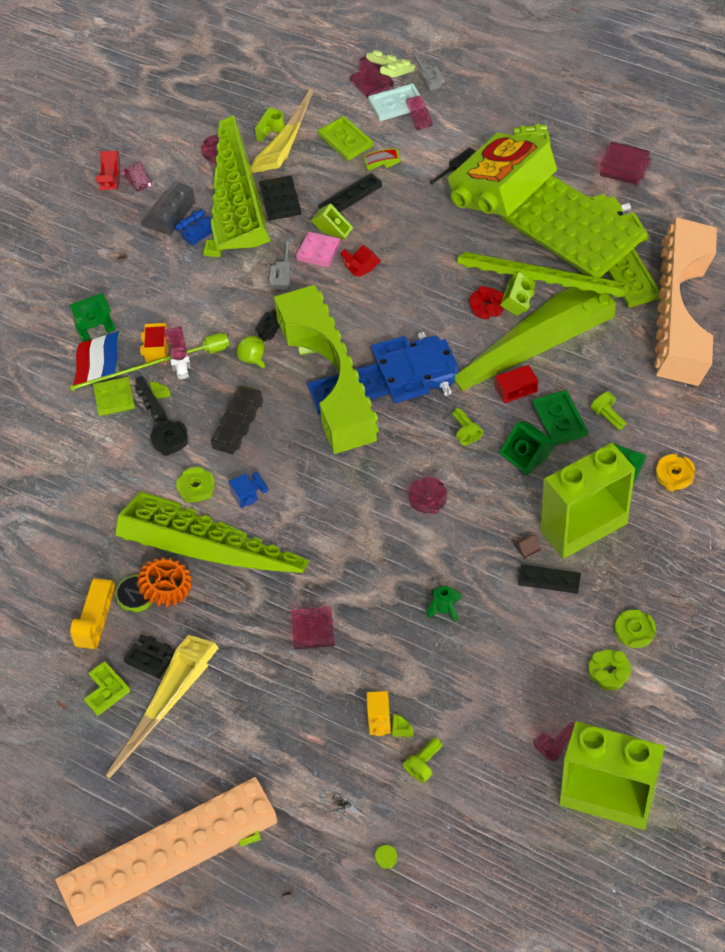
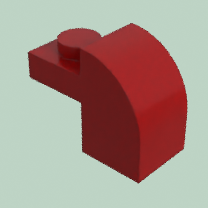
(361, 262)

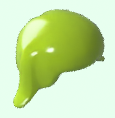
(251, 350)

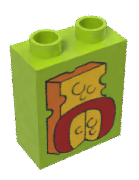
(502, 174)

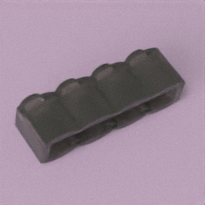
(236, 420)

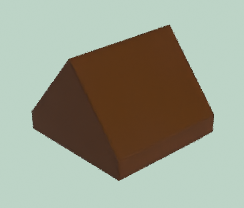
(527, 545)

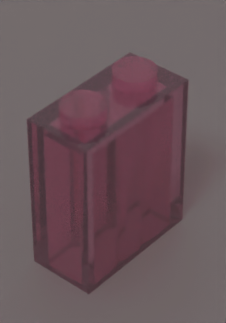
(625, 163)

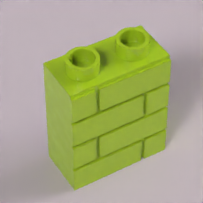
(587, 500)
(611, 775)

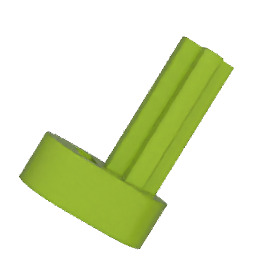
(602, 406)
(470, 431)
(416, 764)

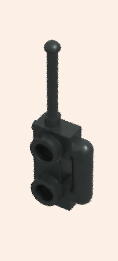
(455, 163)
(267, 329)

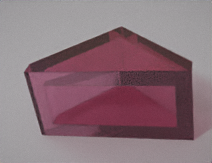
(137, 176)

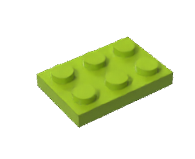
(345, 138)

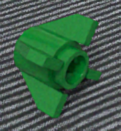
(444, 602)

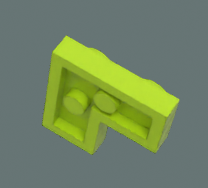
(110, 689)

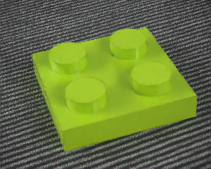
(113, 396)

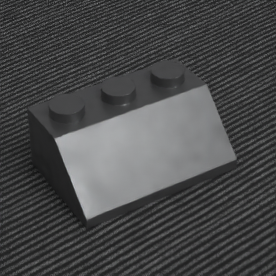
(170, 209)

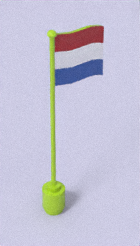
(99, 357)

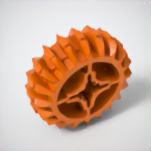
(164, 589)

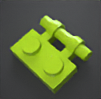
(536, 132)

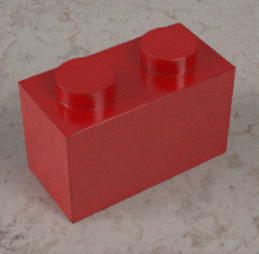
(516, 384)

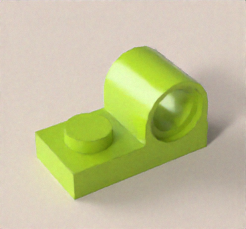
(271, 121)

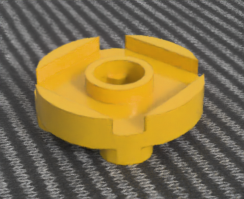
(675, 481)

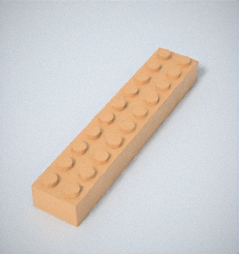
(165, 851)

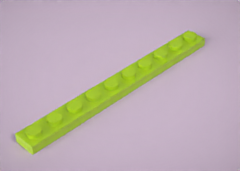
(549, 275)

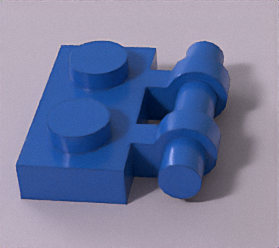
(197, 231)

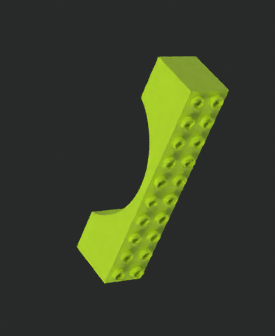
(346, 410)

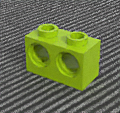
(518, 294)

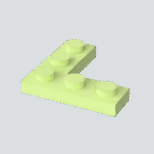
(392, 66)

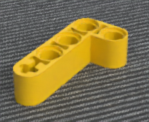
(88, 629)

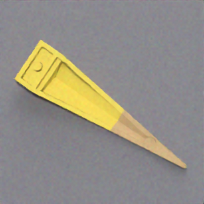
(280, 146)
(184, 669)

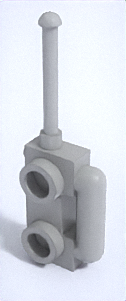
(430, 75)
(284, 269)

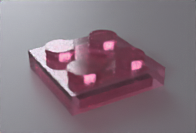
(312, 628)

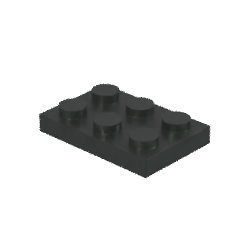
(280, 198)

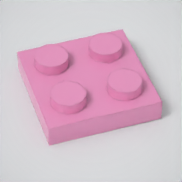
(318, 249)

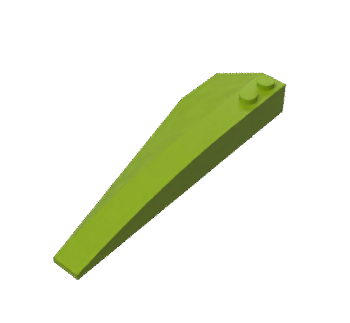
(237, 206)
(550, 325)
(169, 527)

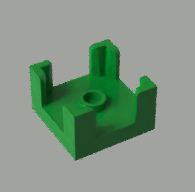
(91, 313)

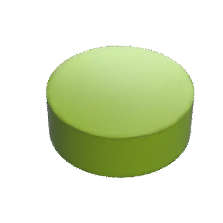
(386, 857)

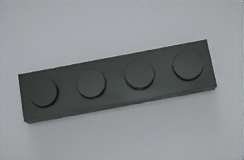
(353, 193)

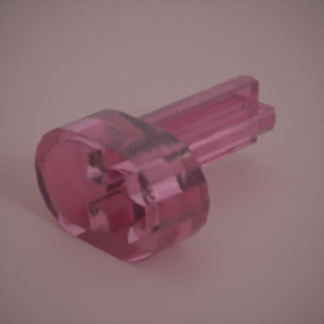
(552, 747)

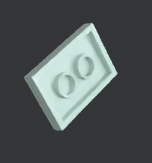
(392, 102)

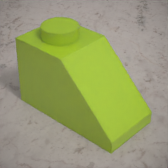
(331, 222)

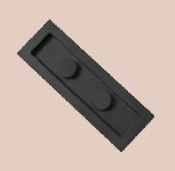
(149, 400)
(549, 579)

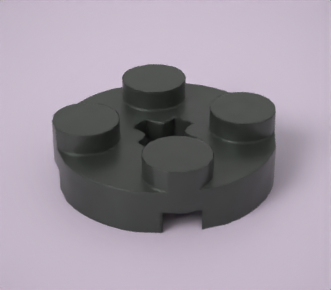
(170, 445)

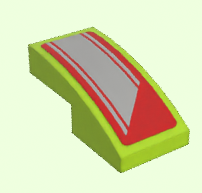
(382, 157)

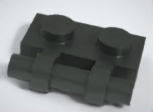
(149, 661)

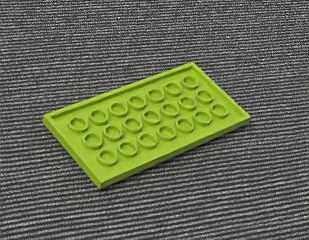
(575, 227)

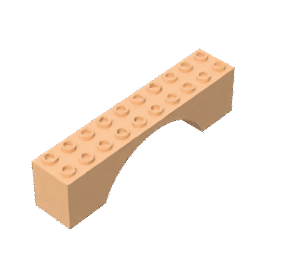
(683, 346)

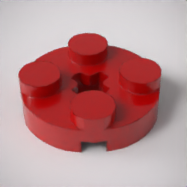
(483, 295)

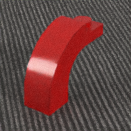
(110, 170)

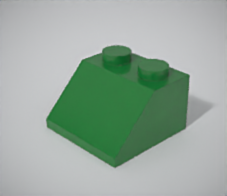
(526, 447)

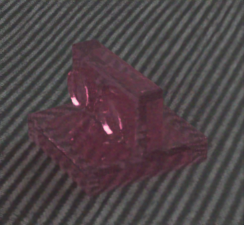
(369, 79)

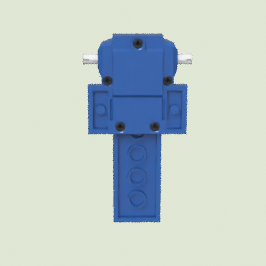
(400, 370)

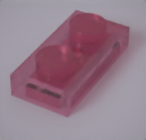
(419, 112)

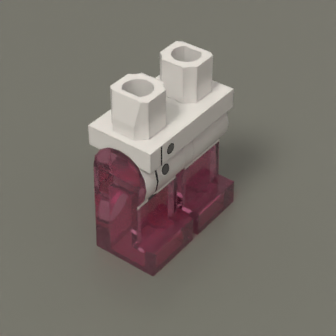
(179, 361)

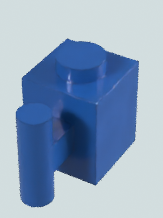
(245, 490)

